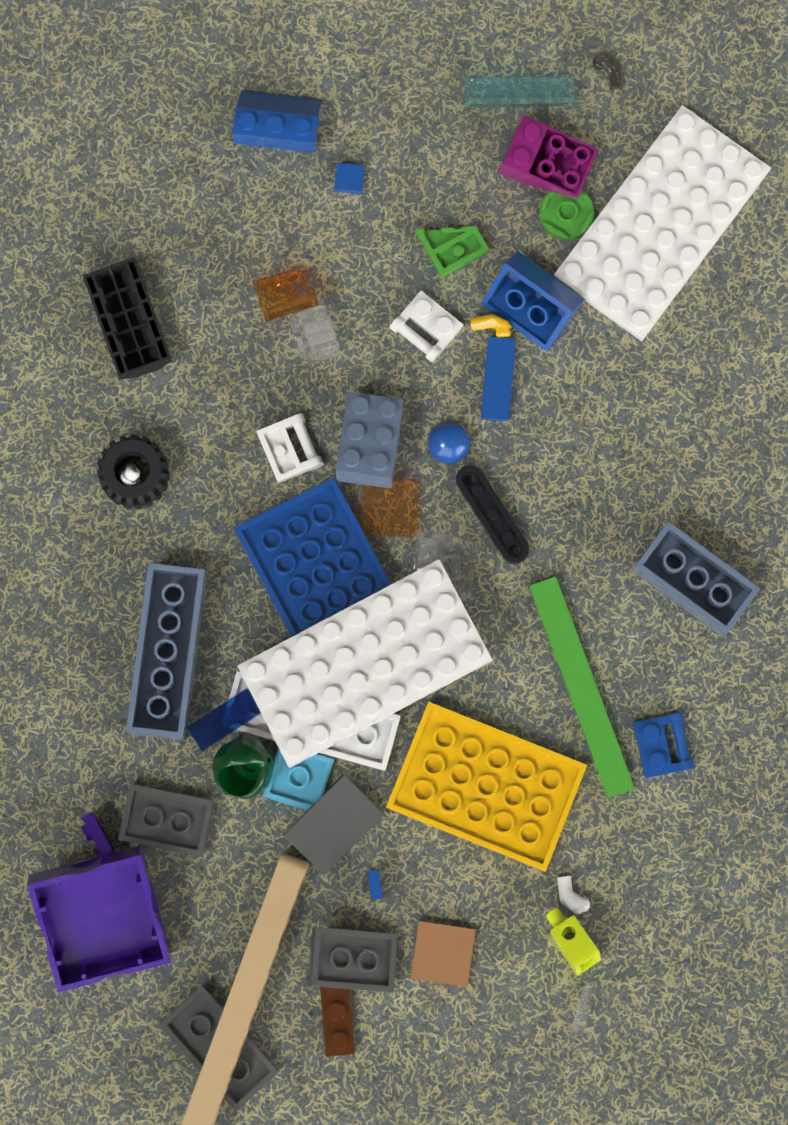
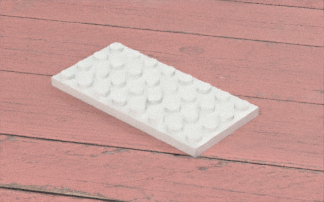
(662, 223)
(364, 663)

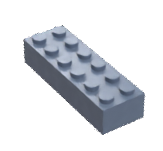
(166, 652)

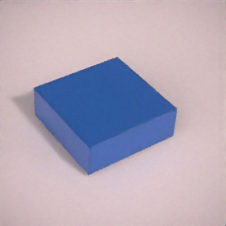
(349, 178)
(375, 885)

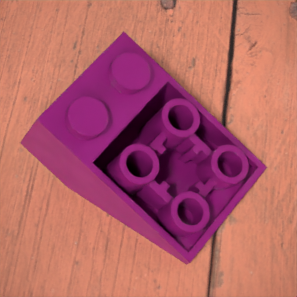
(547, 158)

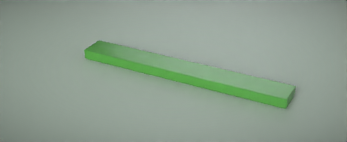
(581, 687)

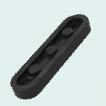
(492, 514)

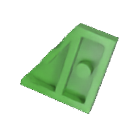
(452, 248)

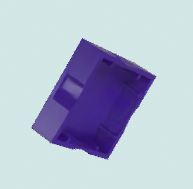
(99, 918)

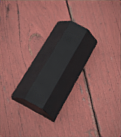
(127, 319)

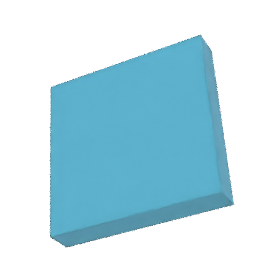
(300, 784)

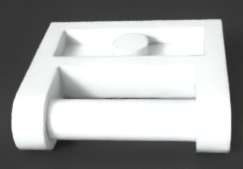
(433, 320)
(281, 451)

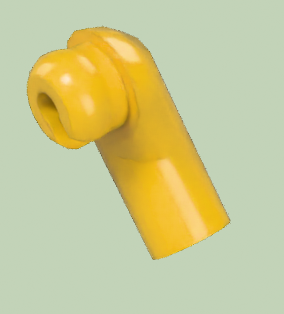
(494, 322)

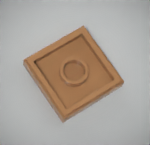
(443, 953)

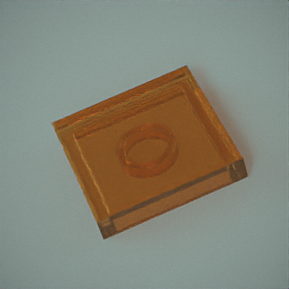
(285, 293)
(390, 511)

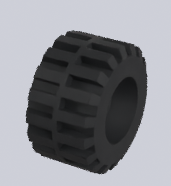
(136, 495)

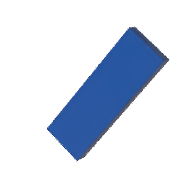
(498, 379)

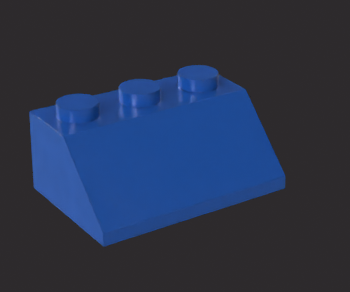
(277, 121)
(532, 300)

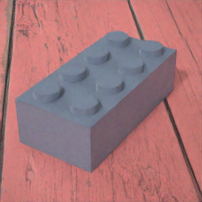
(696, 579)

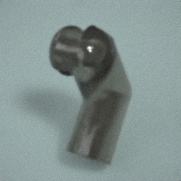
(612, 67)

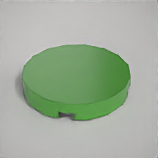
(569, 220)

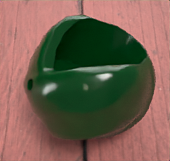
(243, 767)

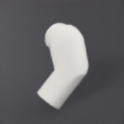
(130, 475)
(569, 898)

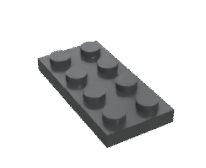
(193, 1029)

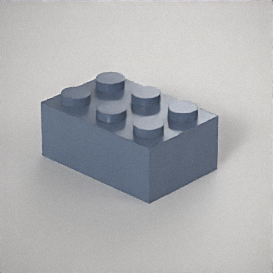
(369, 440)

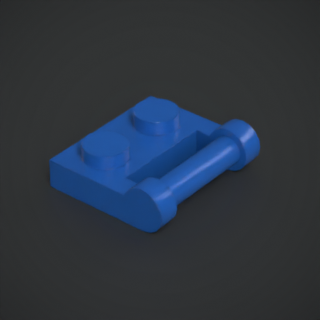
(654, 747)

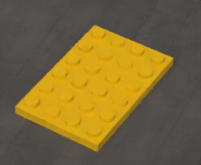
(486, 786)

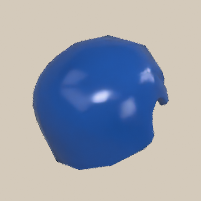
(448, 442)

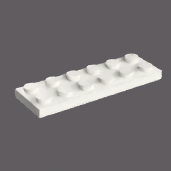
(367, 747)

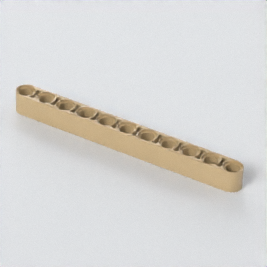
(246, 991)

